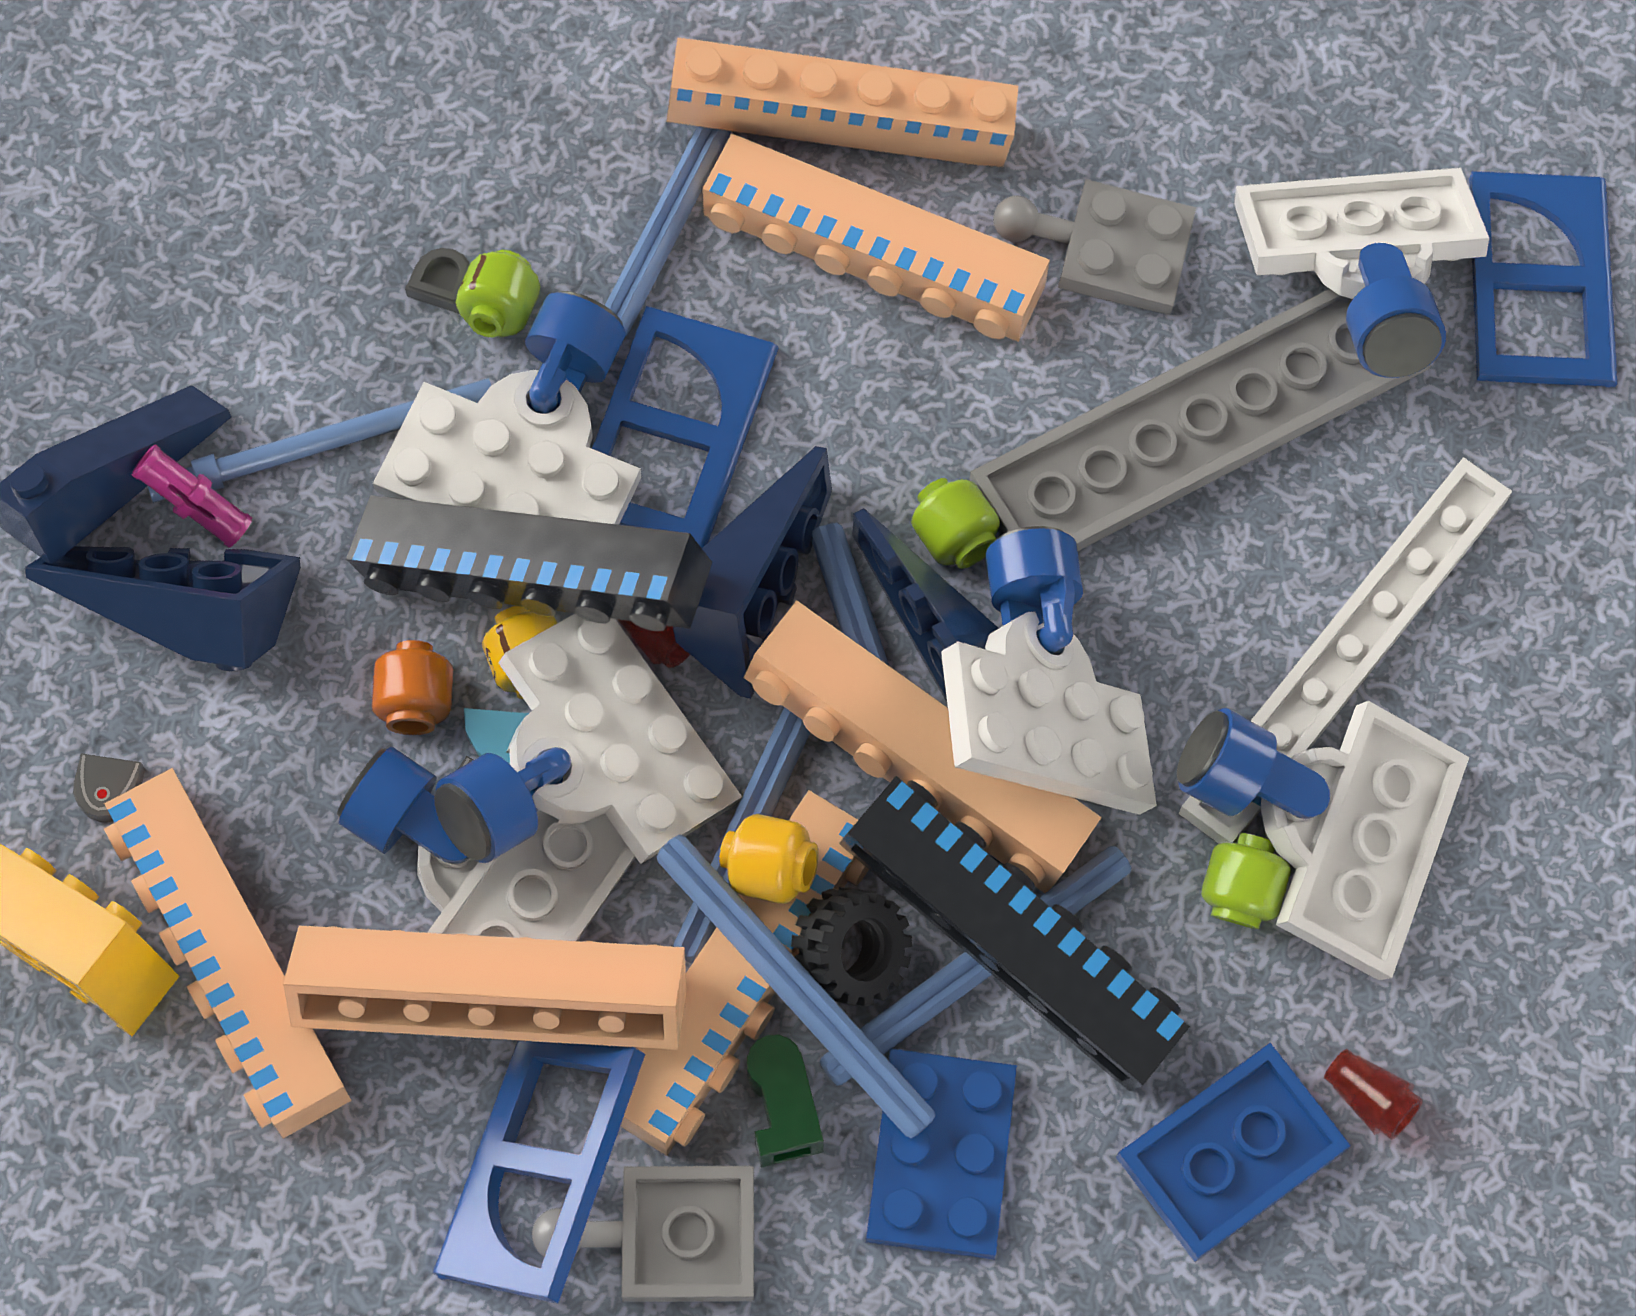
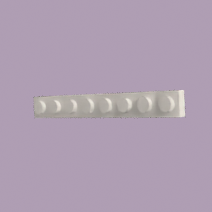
(1367, 626)

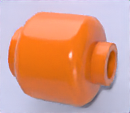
(412, 688)

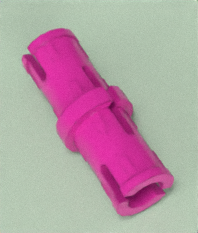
(192, 496)

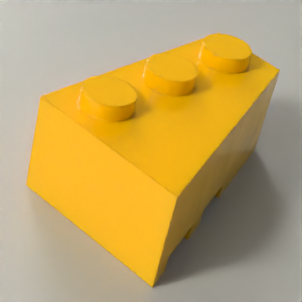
(78, 941)

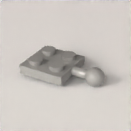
(1119, 245)
(680, 1233)

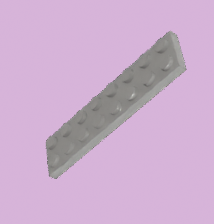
(1185, 426)

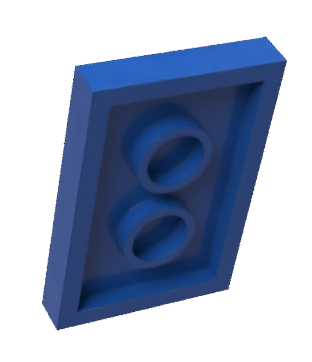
(1232, 1152)
(949, 1179)

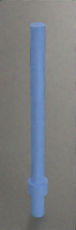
(312, 442)

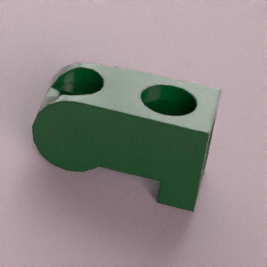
(781, 1080)

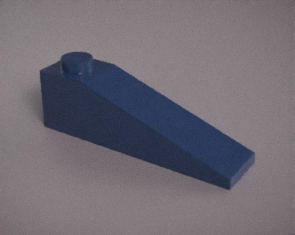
(88, 478)
(756, 570)
(924, 602)
(196, 608)

